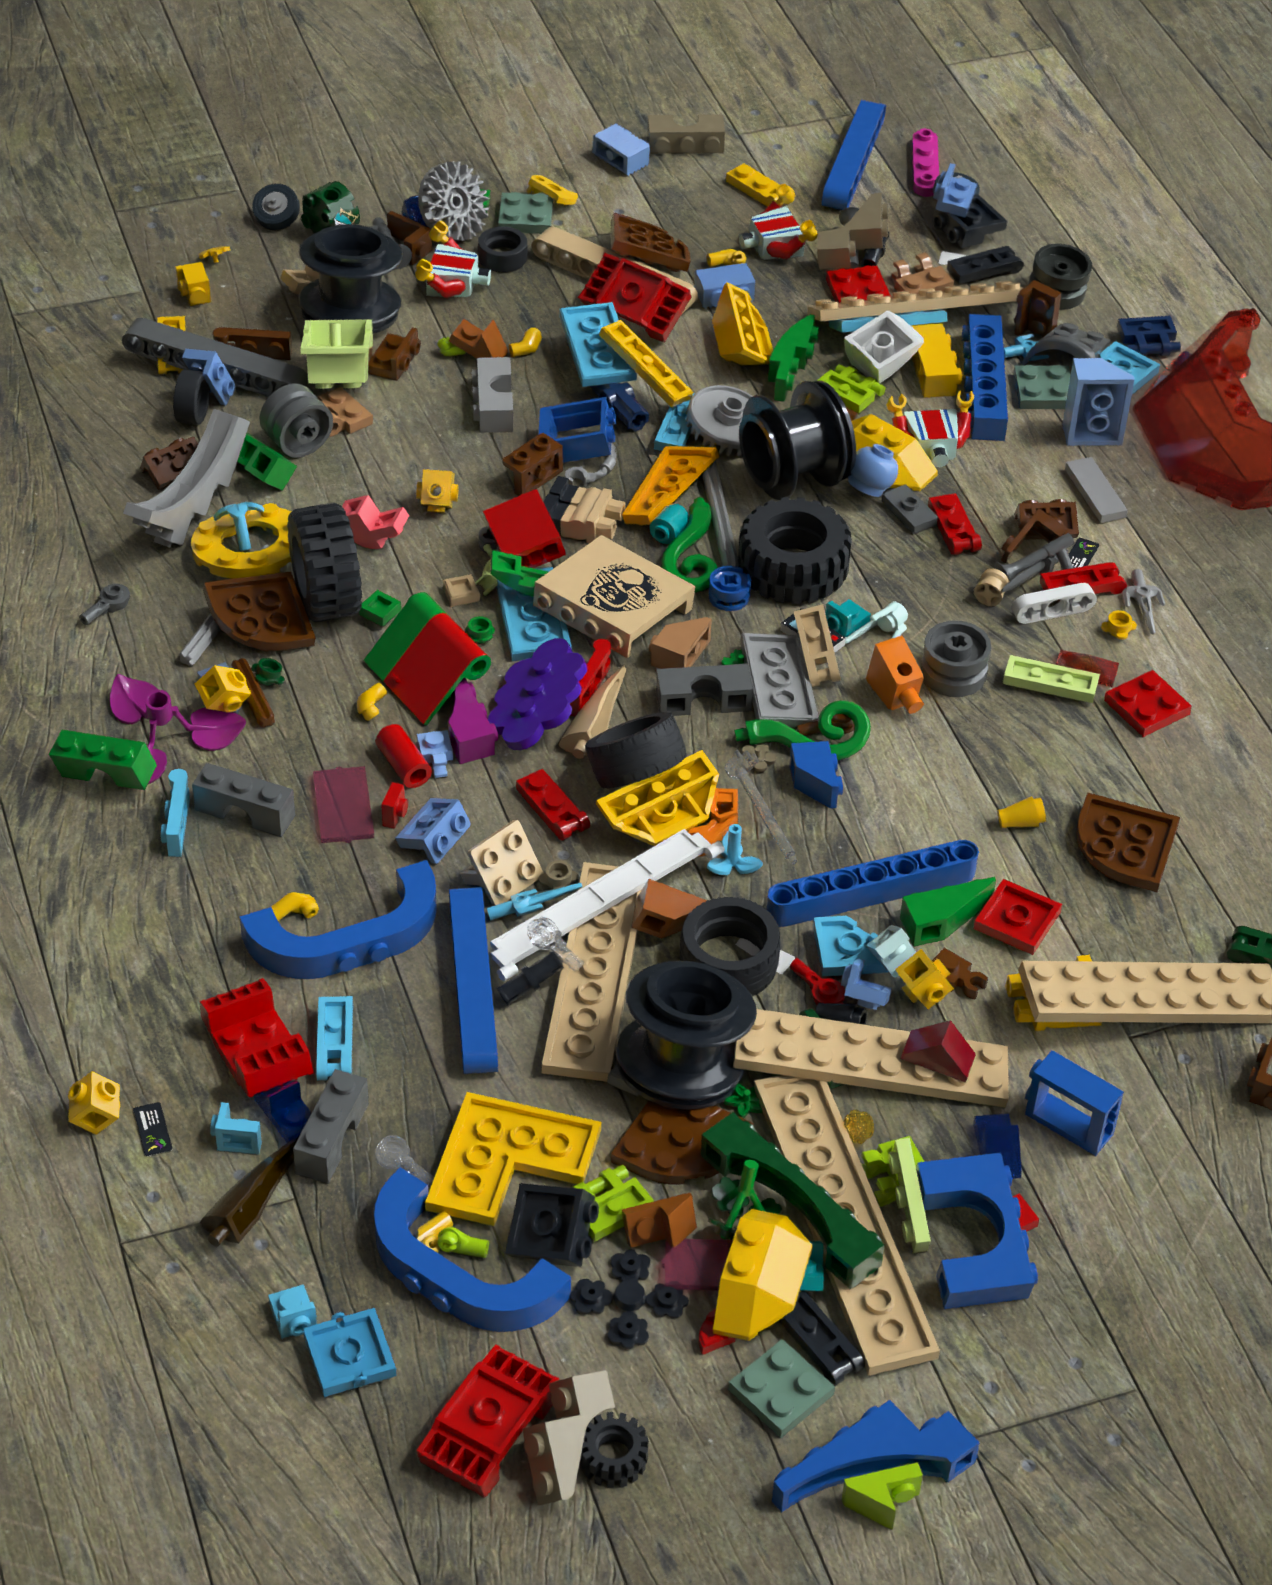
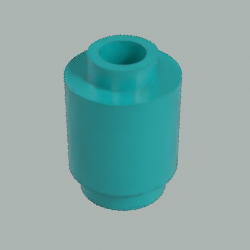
(669, 523)

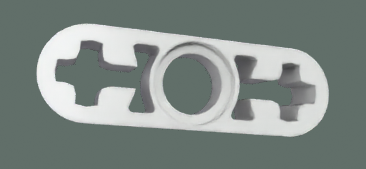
(1034, 606)

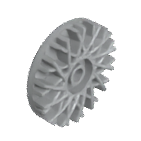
(454, 197)
(717, 415)

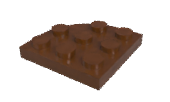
(648, 243)
(261, 611)
(1126, 840)
(667, 1143)

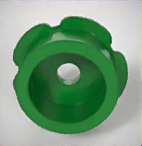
(480, 629)

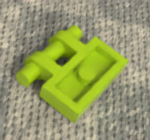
(853, 388)
(611, 1203)

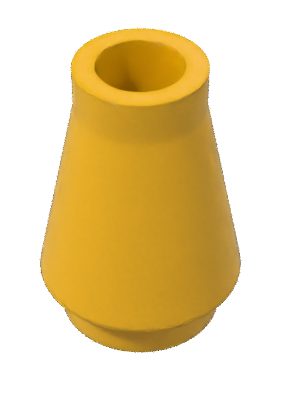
(1024, 813)

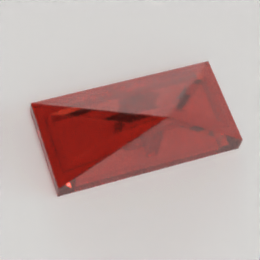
(1089, 663)

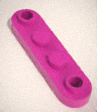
(924, 161)

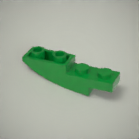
(792, 354)

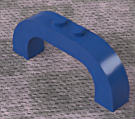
(350, 946)
(448, 1286)

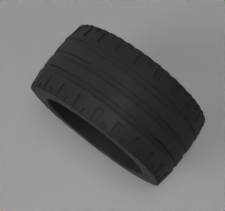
(636, 750)
(734, 918)

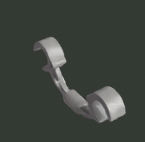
(580, 473)

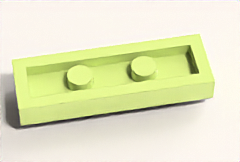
(1051, 679)
(909, 1195)

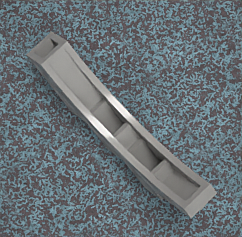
(211, 464)

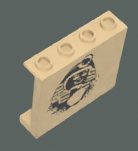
(611, 593)

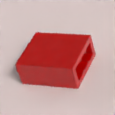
(525, 530)

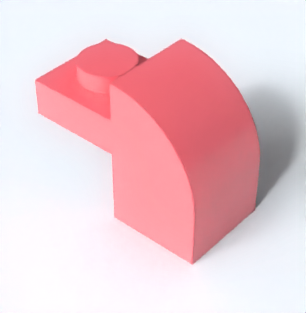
(369, 525)

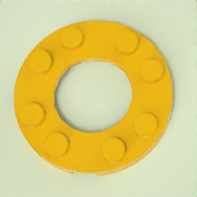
(230, 564)

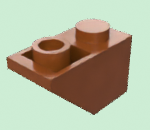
(662, 909)

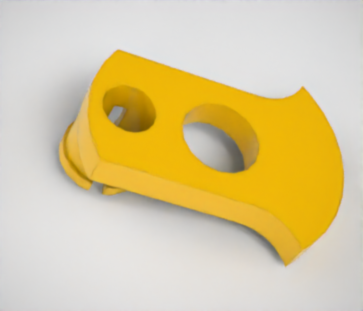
(541, 184)

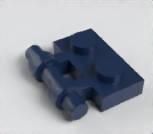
(1149, 329)

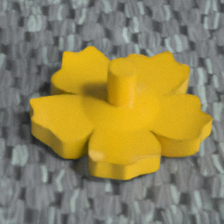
(214, 252)

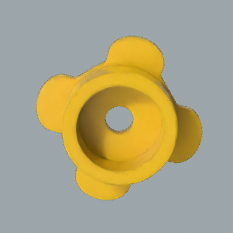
(1119, 624)

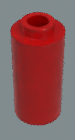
(403, 756)

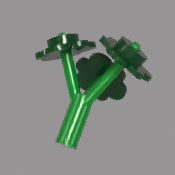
(735, 1195)

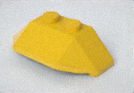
(740, 329)
(913, 463)
(665, 802)
(760, 1274)

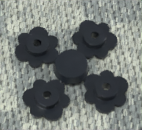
(630, 1297)

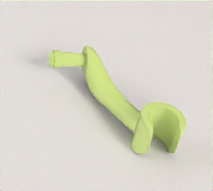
(487, 580)

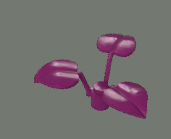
(138, 699)

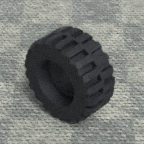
(798, 526)
(325, 561)

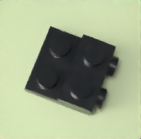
(970, 230)
(552, 1224)

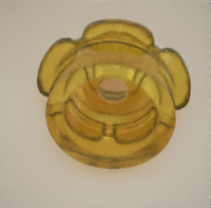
(859, 1126)

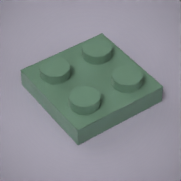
(526, 212)
(1042, 386)
(781, 1388)

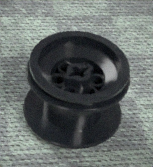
(350, 276)
(803, 438)
(684, 1034)

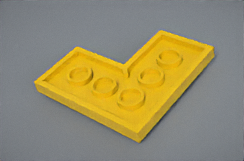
(505, 1136)

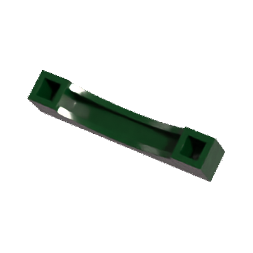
(850, 1247)

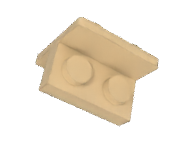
(503, 864)

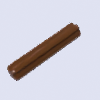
(257, 699)

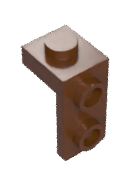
(412, 233)
(1040, 523)
(1260, 1080)

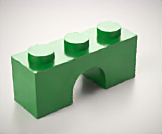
(265, 462)
(124, 760)

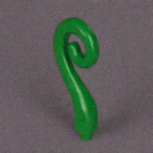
(698, 525)
(769, 730)

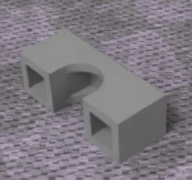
(493, 394)

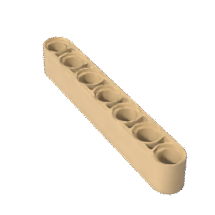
(583, 256)

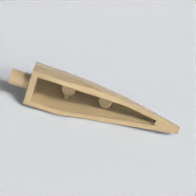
(593, 716)

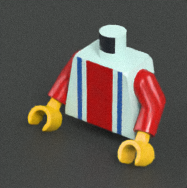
(776, 231)
(452, 269)
(935, 430)

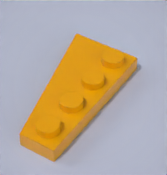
(667, 480)

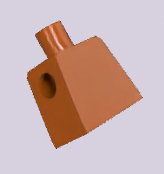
(896, 675)

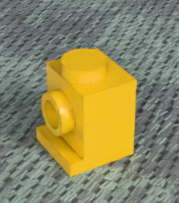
(193, 283)

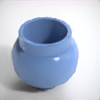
(874, 470)

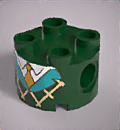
(329, 207)

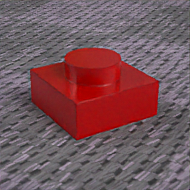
(394, 805)

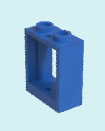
(576, 416)
(1081, 1087)

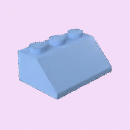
(1097, 403)

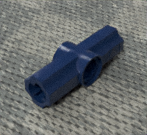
(623, 400)

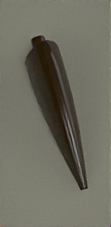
(245, 1202)

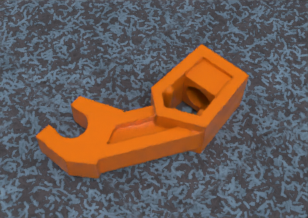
(723, 814)

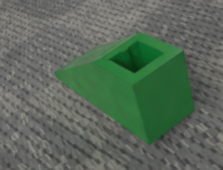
(942, 911)

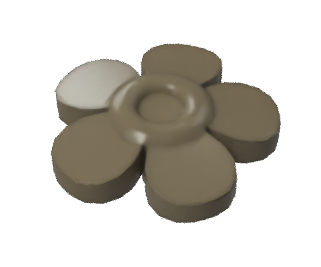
(763, 754)

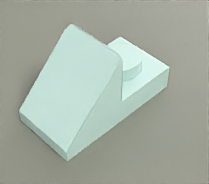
(891, 948)

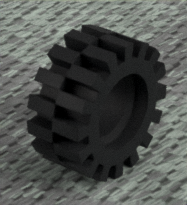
(620, 1468)

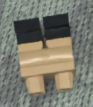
(582, 511)

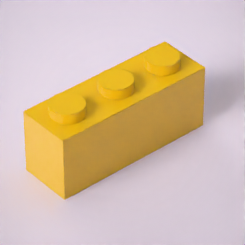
(936, 362)

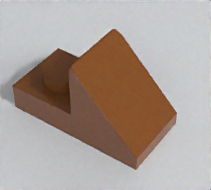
(479, 342)
(659, 1220)

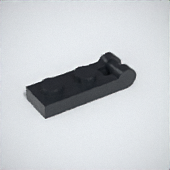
(984, 264)
(822, 1340)

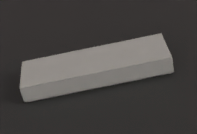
(1096, 489)

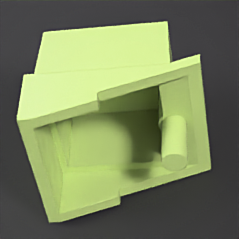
(337, 351)

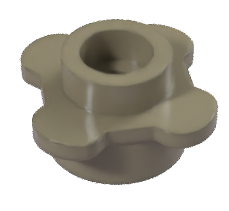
(558, 875)

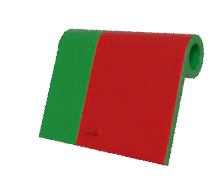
(425, 656)

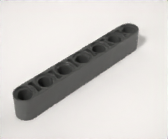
(246, 368)

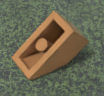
(680, 643)

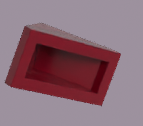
(940, 1050)

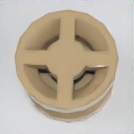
(989, 588)

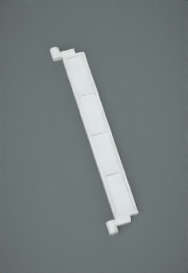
(603, 894)

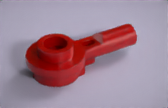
(823, 990)

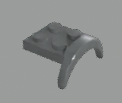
(1072, 340)

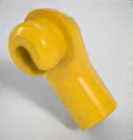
(725, 257)
(528, 345)
(367, 699)
(296, 903)

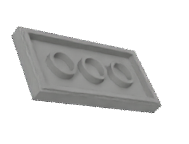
(779, 678)

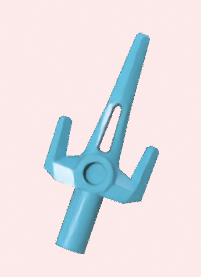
(1022, 347)
(528, 902)

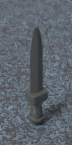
(1043, 566)

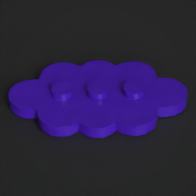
(538, 694)

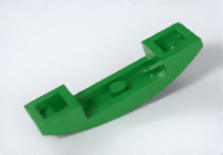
(509, 571)

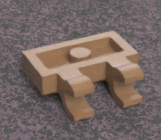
(925, 277)
(346, 411)

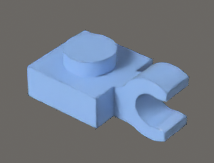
(436, 750)

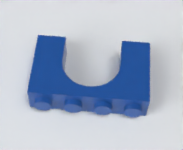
(985, 1186)

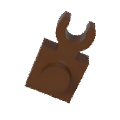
(961, 973)

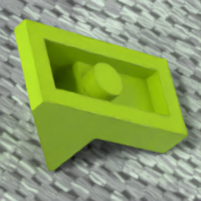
(875, 1492)

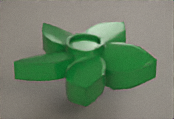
(745, 1100)

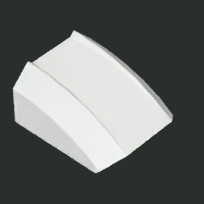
(882, 346)

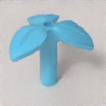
(238, 512)
(732, 856)

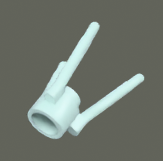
(888, 619)

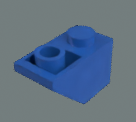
(815, 770)

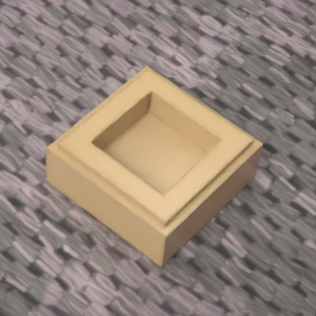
(461, 590)

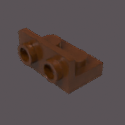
(1037, 309)
(394, 355)
(168, 462)
(535, 463)
(1060, 508)

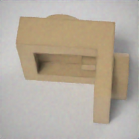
(298, 279)

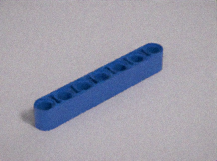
(853, 155)
(872, 882)
(473, 981)

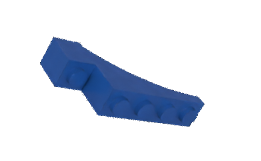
(877, 1443)

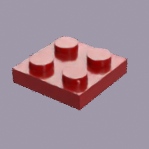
(856, 283)
(1147, 703)
(1017, 916)

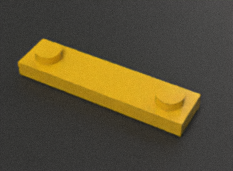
(646, 363)

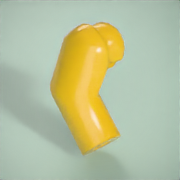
(429, 1231)

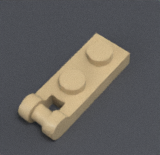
(817, 644)

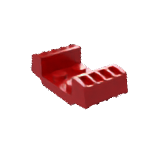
(637, 295)
(254, 1038)
(486, 1419)

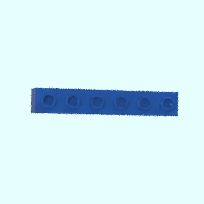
(985, 376)

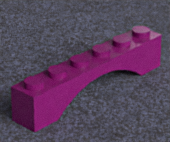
(469, 729)

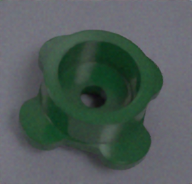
(268, 672)

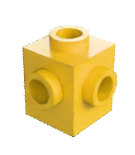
(430, 481)
(223, 689)
(924, 979)
(94, 1103)

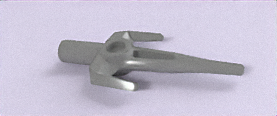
(1142, 594)

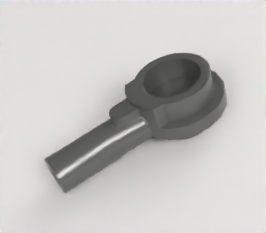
(113, 598)

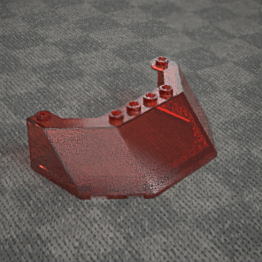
(1206, 421)

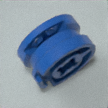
(729, 586)

